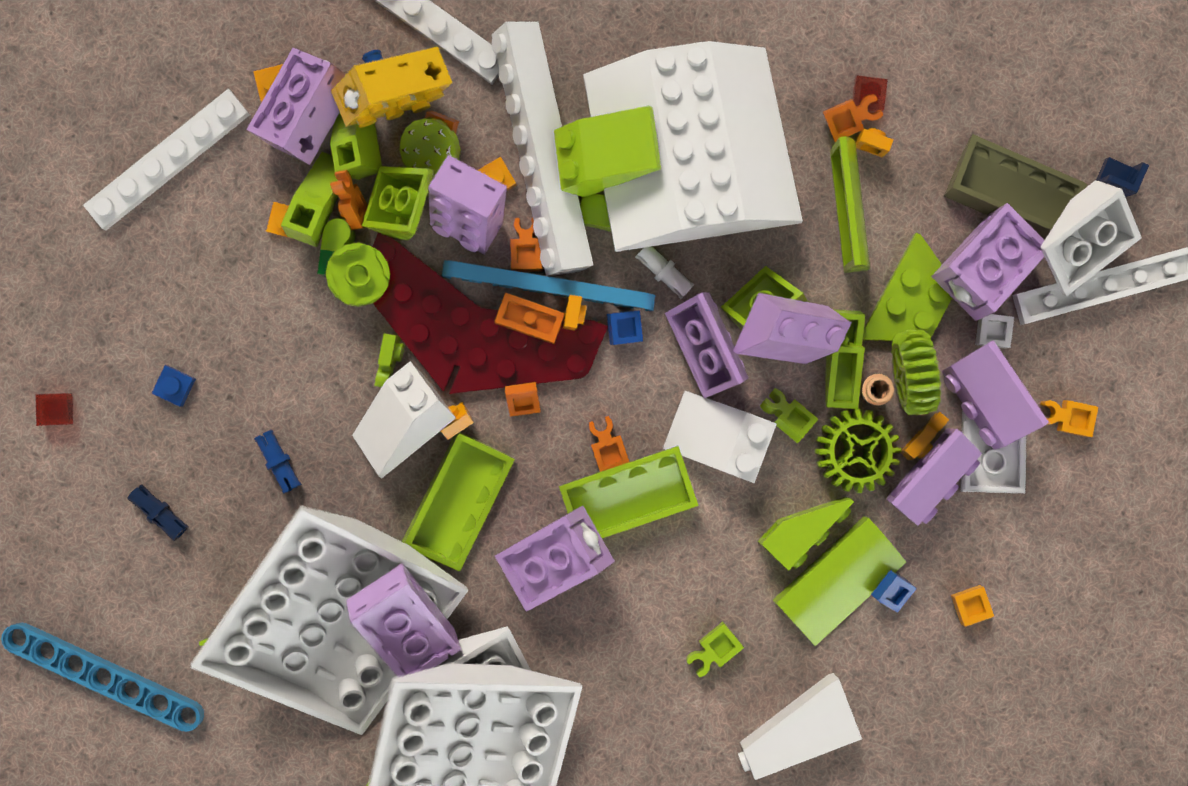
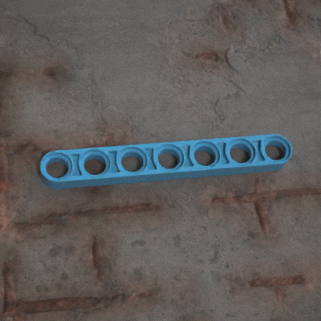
(540, 284)
(88, 676)

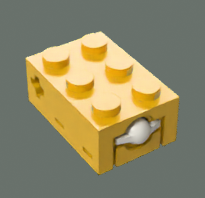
(391, 87)

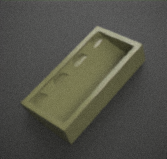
(994, 176)

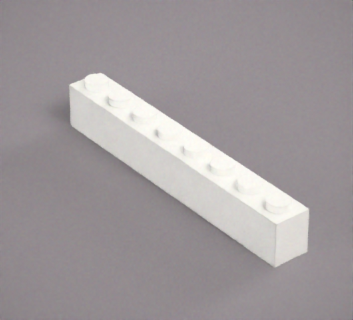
(534, 118)

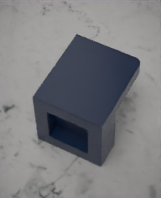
(1122, 175)

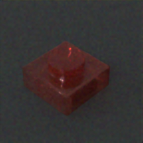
(870, 86)
(54, 409)

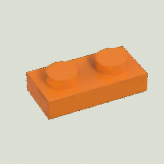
(529, 318)

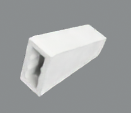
(802, 730)

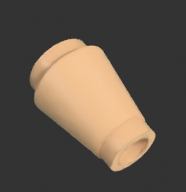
(883, 386)

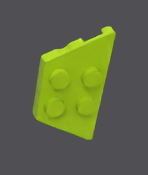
(910, 297)

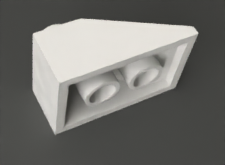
(1089, 235)
(401, 419)
(720, 436)
(489, 648)

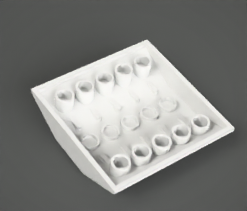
(716, 144)
(292, 622)
(475, 727)

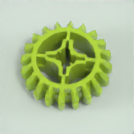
(916, 372)
(847, 458)

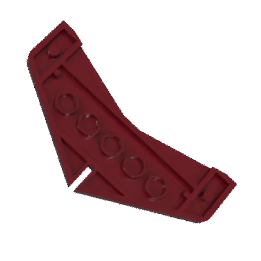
(452, 330)

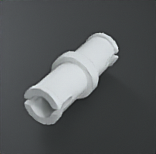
(665, 271)

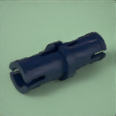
(157, 512)

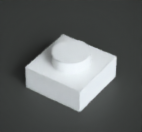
(996, 329)

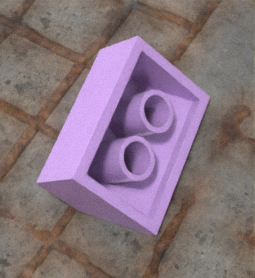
(791, 330)
(706, 345)
(994, 396)
(935, 476)

